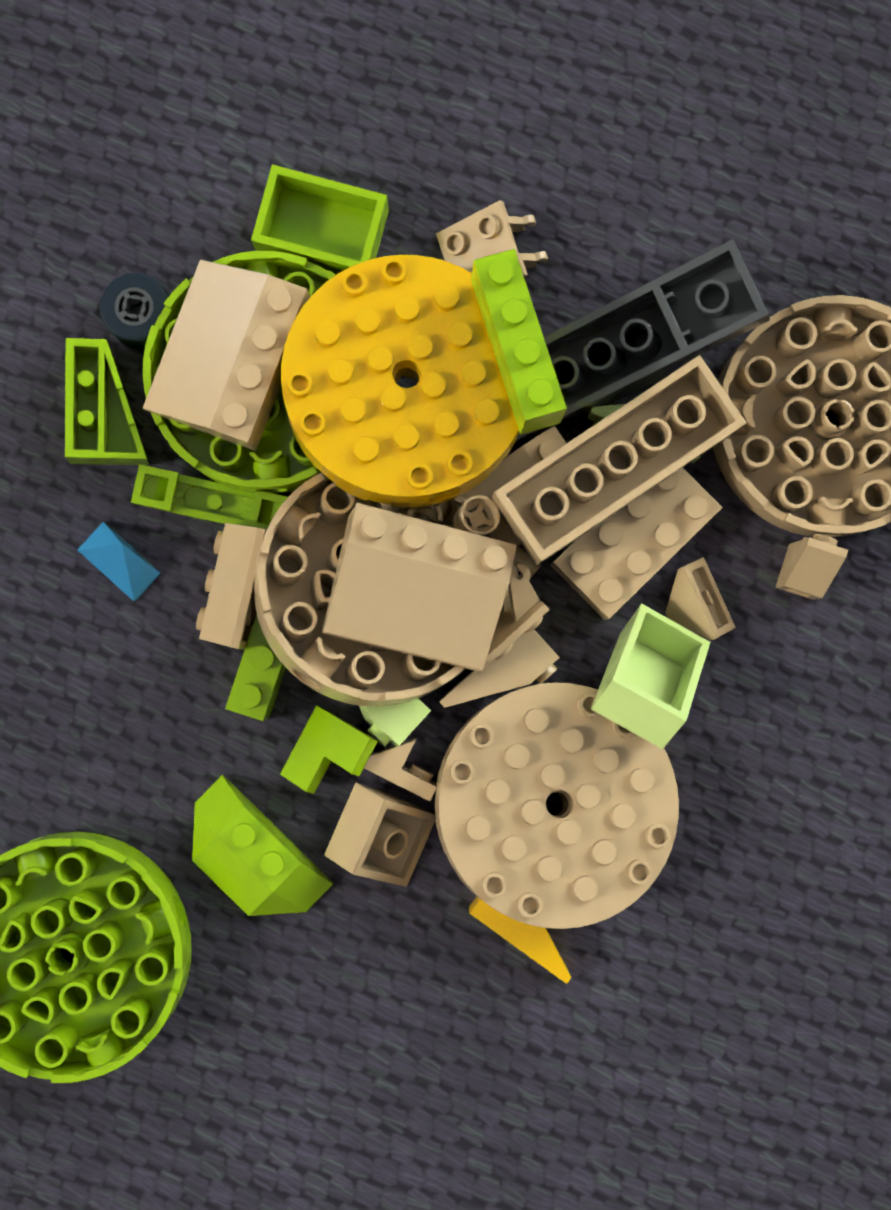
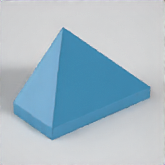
(119, 561)

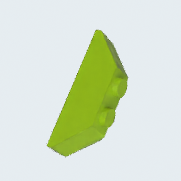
(251, 855)

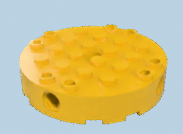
(342, 393)

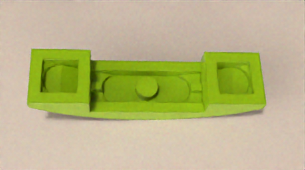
(203, 498)

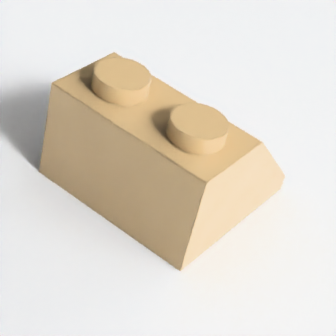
(380, 836)

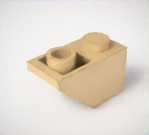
(811, 566)

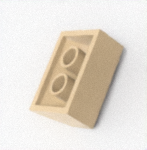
(231, 597)

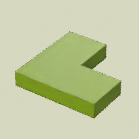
(326, 740)

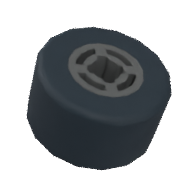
(128, 292)

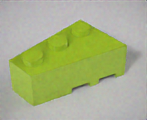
(97, 409)

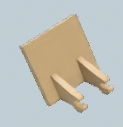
(484, 235)
(519, 614)

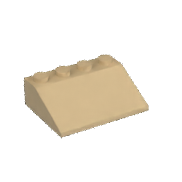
(226, 353)
(418, 587)

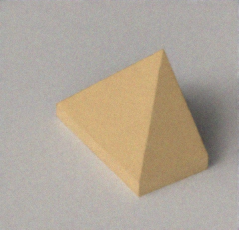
(698, 603)

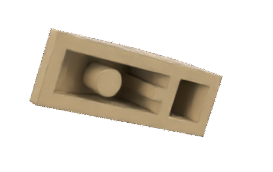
(527, 660)

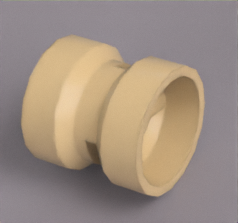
(480, 512)

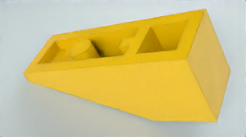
(529, 939)

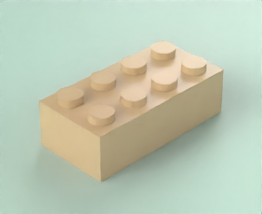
(635, 542)

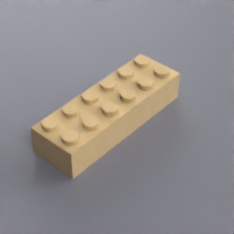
(617, 460)

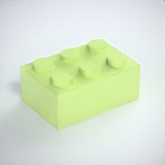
(651, 676)

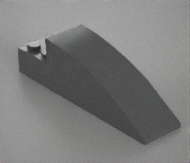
(653, 331)

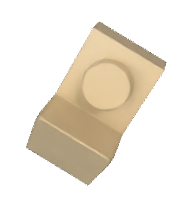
(389, 765)

